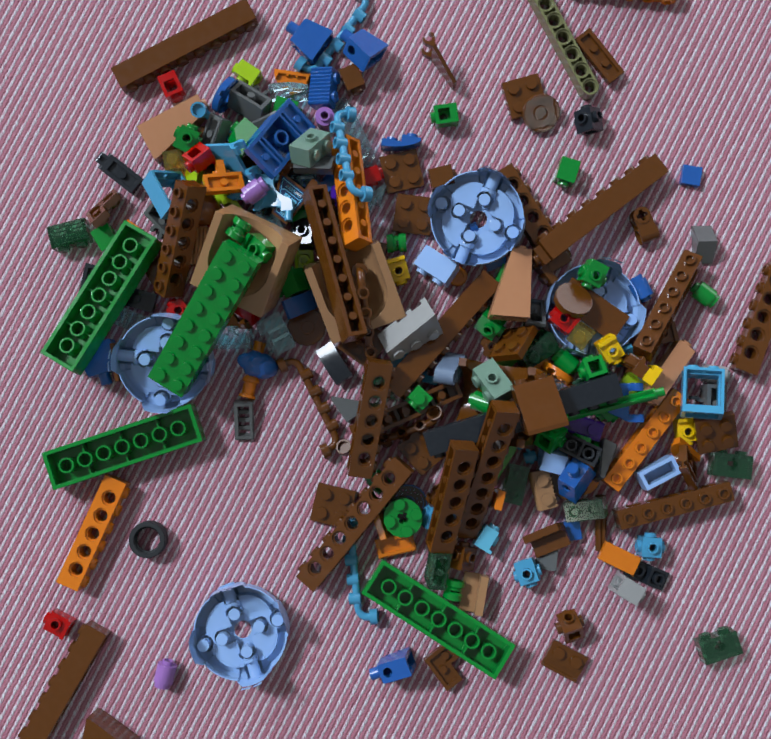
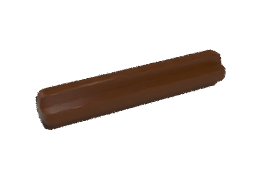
(600, 531)

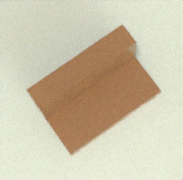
(474, 592)

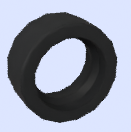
(134, 543)

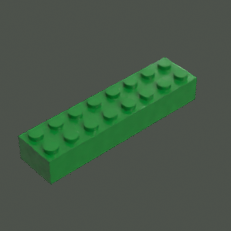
(102, 298)
(205, 317)
(123, 446)
(438, 618)

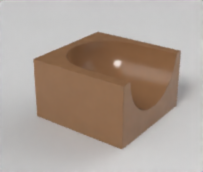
(271, 277)
(383, 295)

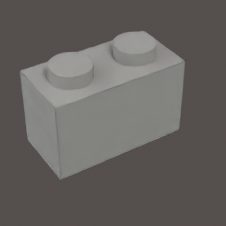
(627, 588)

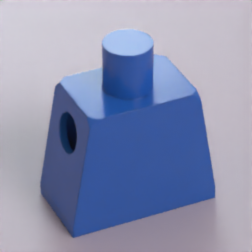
(309, 39)
(363, 48)
(98, 365)
(575, 477)
(394, 666)

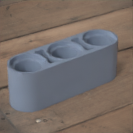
(448, 370)

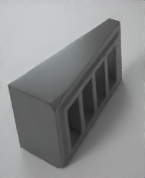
(242, 403)
(605, 459)

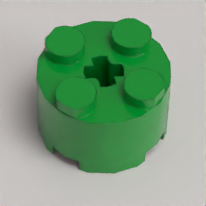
(406, 527)

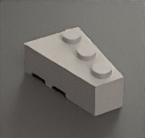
(410, 332)

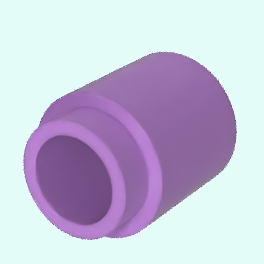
(324, 124)
(254, 191)
(165, 674)

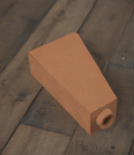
(160, 129)
(514, 289)
(672, 364)

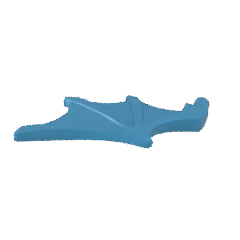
(272, 199)

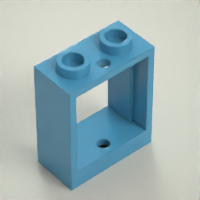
(153, 185)
(703, 411)

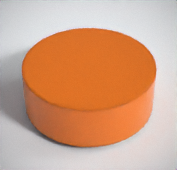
(460, 278)

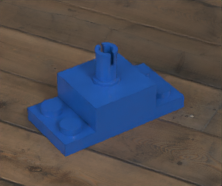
(272, 139)

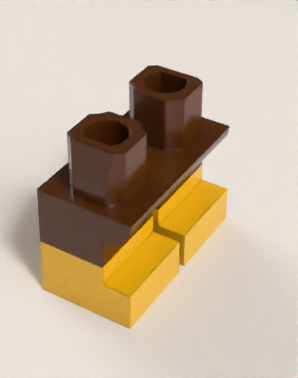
(637, 369)

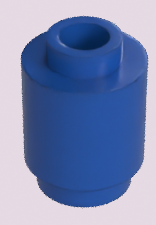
(642, 287)

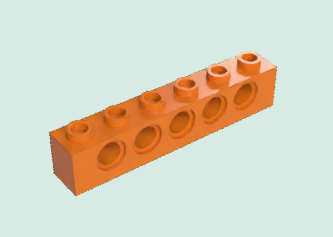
(352, 213)
(642, 440)
(69, 575)

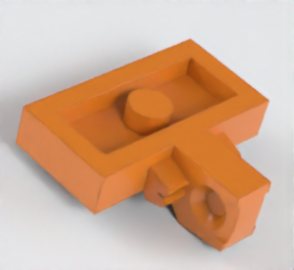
(222, 180)

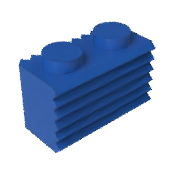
(323, 87)

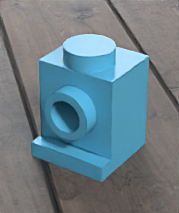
(487, 537)

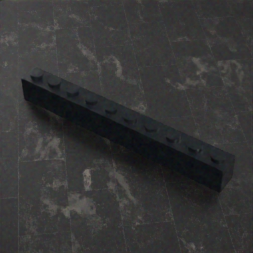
(574, 398)

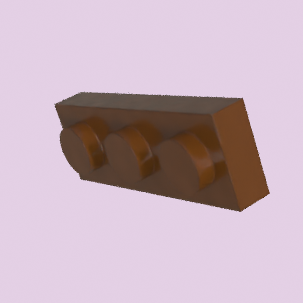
(599, 56)

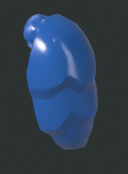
(258, 364)

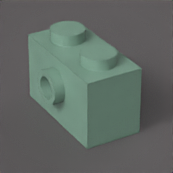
(310, 147)
(492, 381)

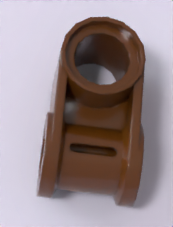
(645, 227)

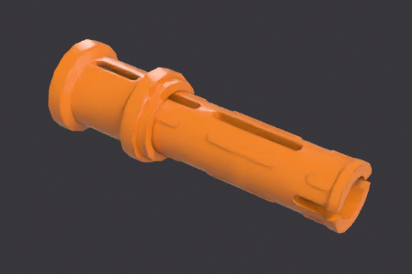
(251, 382)

